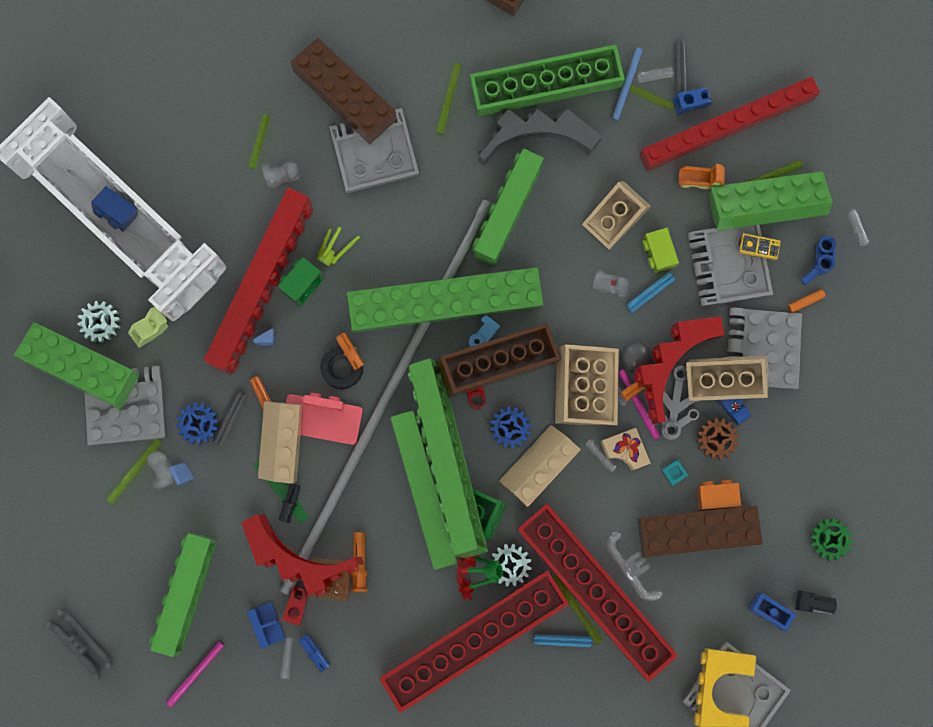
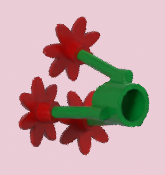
(492, 571)

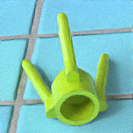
(325, 253)

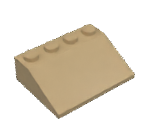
(586, 385)

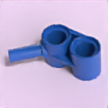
(822, 255)

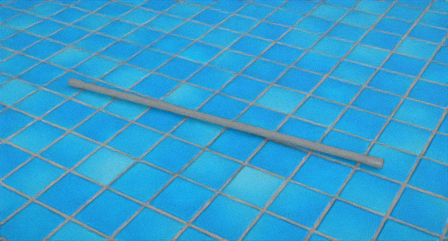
(480, 216)

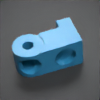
(485, 333)

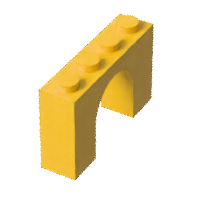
(716, 664)

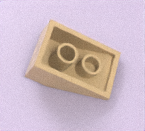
(616, 214)

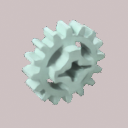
(103, 315)
(520, 562)

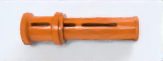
(359, 576)

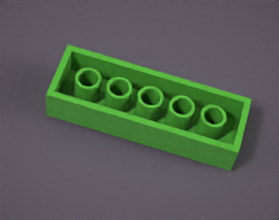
(770, 200)
(508, 207)
(76, 365)
(183, 595)

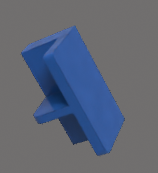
(266, 625)

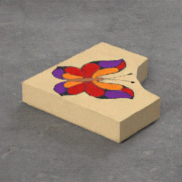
(626, 447)

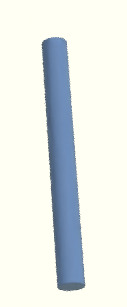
(627, 83)

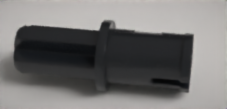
(289, 503)

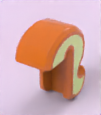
(701, 177)

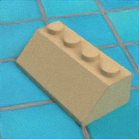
(728, 378)
(280, 441)
(539, 465)

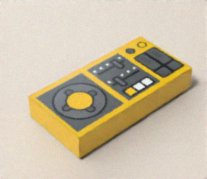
(759, 246)

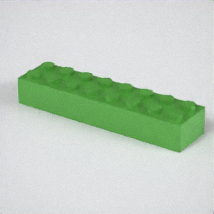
(546, 80)
(423, 488)

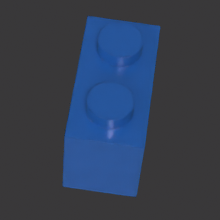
(114, 209)
(771, 611)

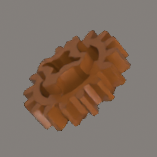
(718, 446)

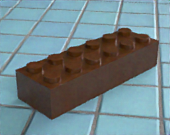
(343, 91)
(498, 360)
(699, 531)

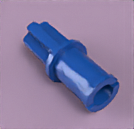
(314, 653)

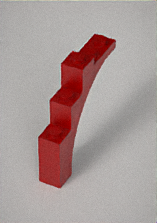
(666, 355)
(270, 551)

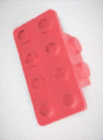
(328, 418)

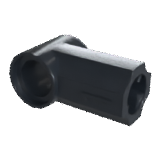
(814, 603)

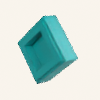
(674, 472)

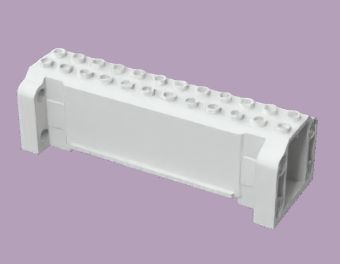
(75, 176)

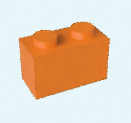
(718, 496)

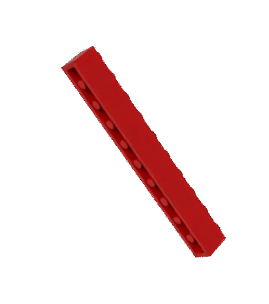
(729, 123)

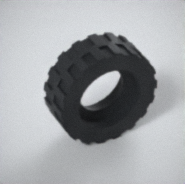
(329, 376)

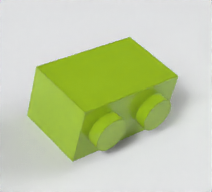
(660, 250)

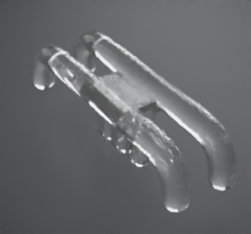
(631, 568)

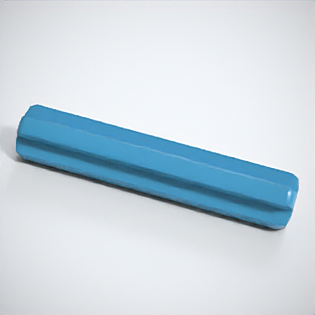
(650, 292)
(562, 640)

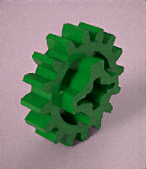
(837, 540)

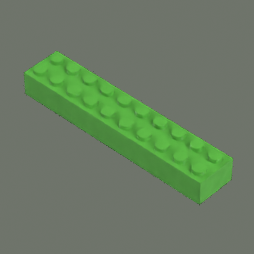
(444, 300)
(447, 460)

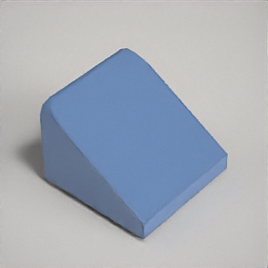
(266, 338)
(181, 474)

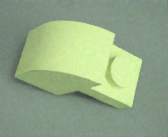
(148, 328)

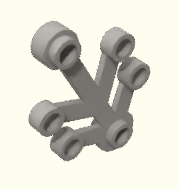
(676, 406)

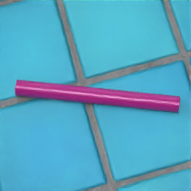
(639, 405)
(194, 674)

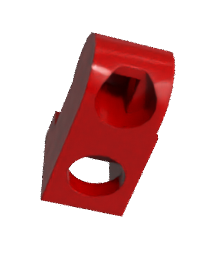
(296, 606)

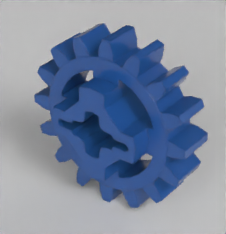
(205, 420)
(501, 425)

